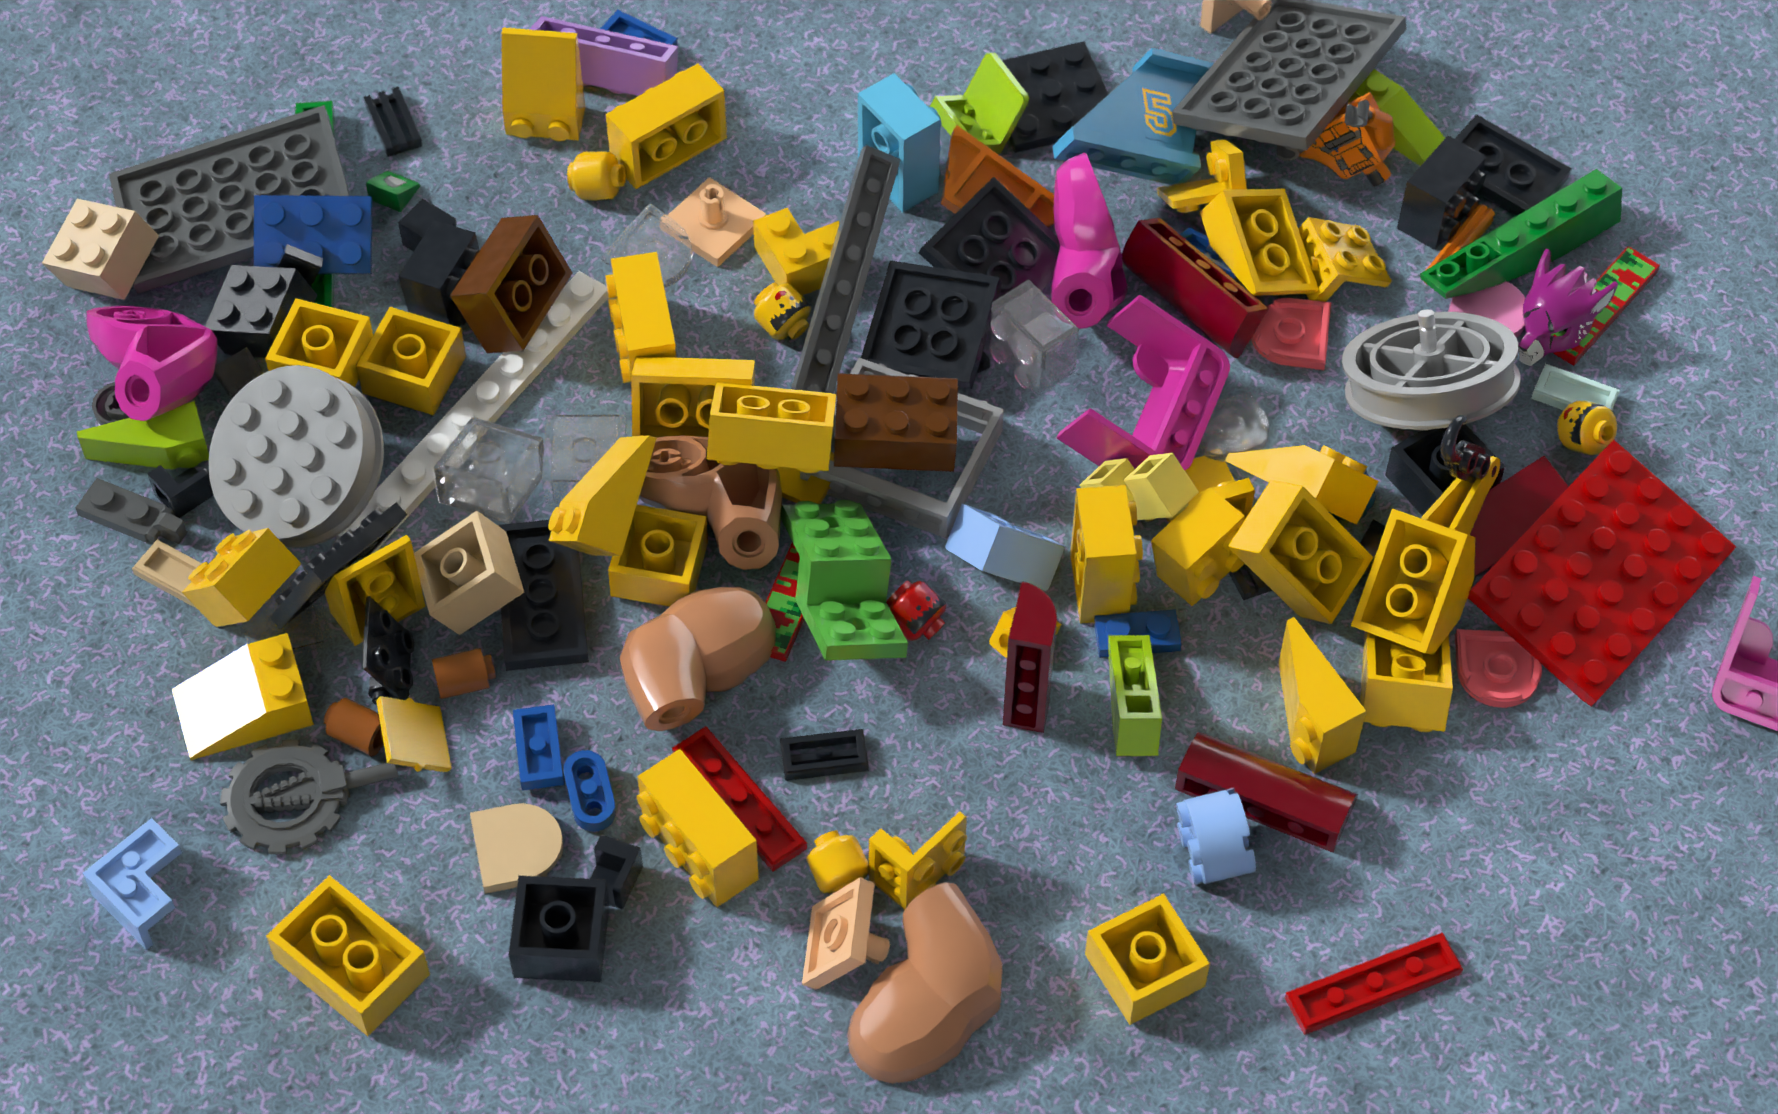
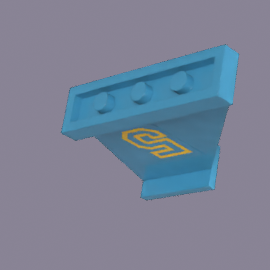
(1134, 124)

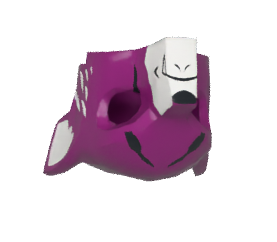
(1557, 304)

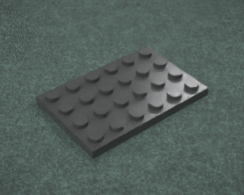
(1289, 72)
(205, 194)

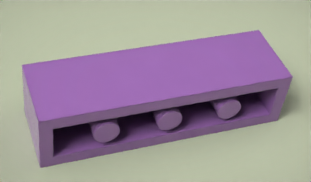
(616, 59)

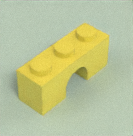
(1156, 485)

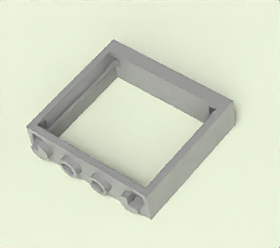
(905, 503)

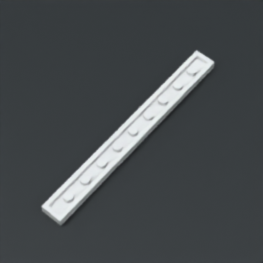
(488, 396)

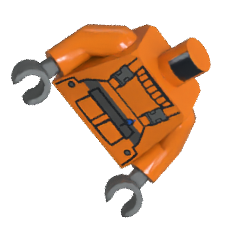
(1352, 142)

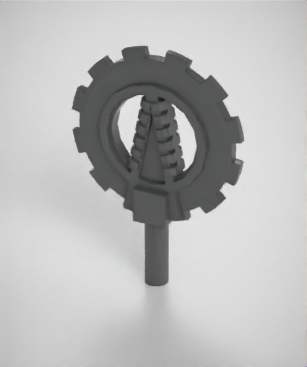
(318, 789)

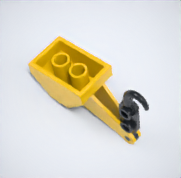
(1429, 561)

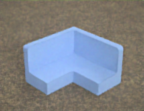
(1004, 548)
(124, 881)

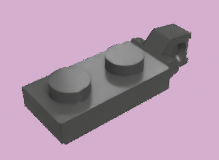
(130, 513)

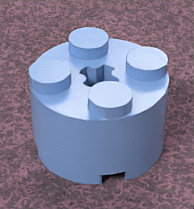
(1216, 836)

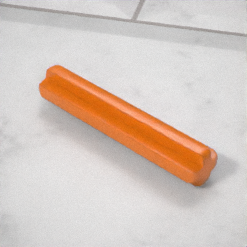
(1469, 232)

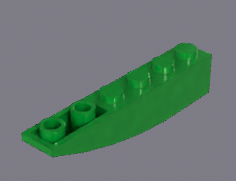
(1517, 246)

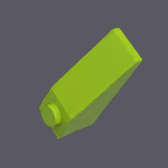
(1413, 131)
(166, 440)
(1134, 696)

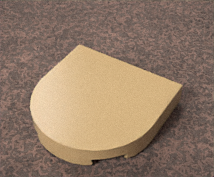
(515, 843)

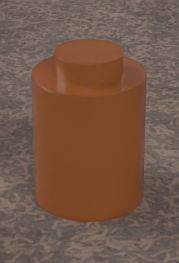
(463, 673)
(354, 726)

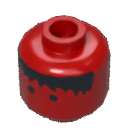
(917, 610)

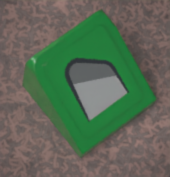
(391, 190)

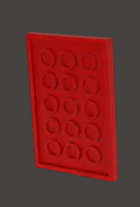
(1601, 572)

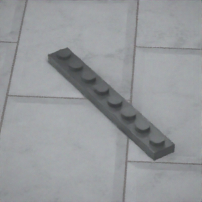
(846, 271)

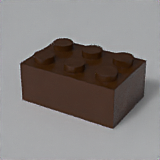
(511, 284)
(896, 422)

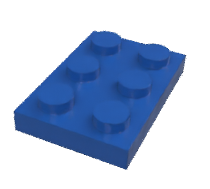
(321, 225)

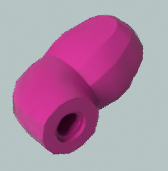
(1089, 262)
(158, 354)

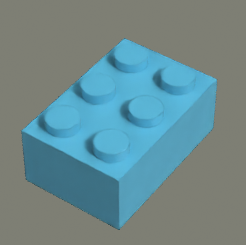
(905, 127)

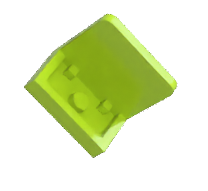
(989, 105)

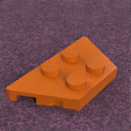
(974, 164)

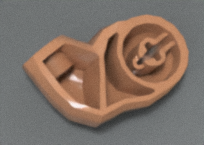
(738, 499)
(695, 648)
(935, 998)

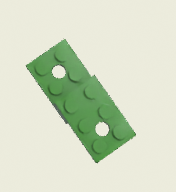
(843, 581)

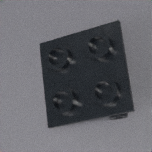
(386, 654)

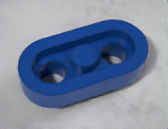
(591, 792)

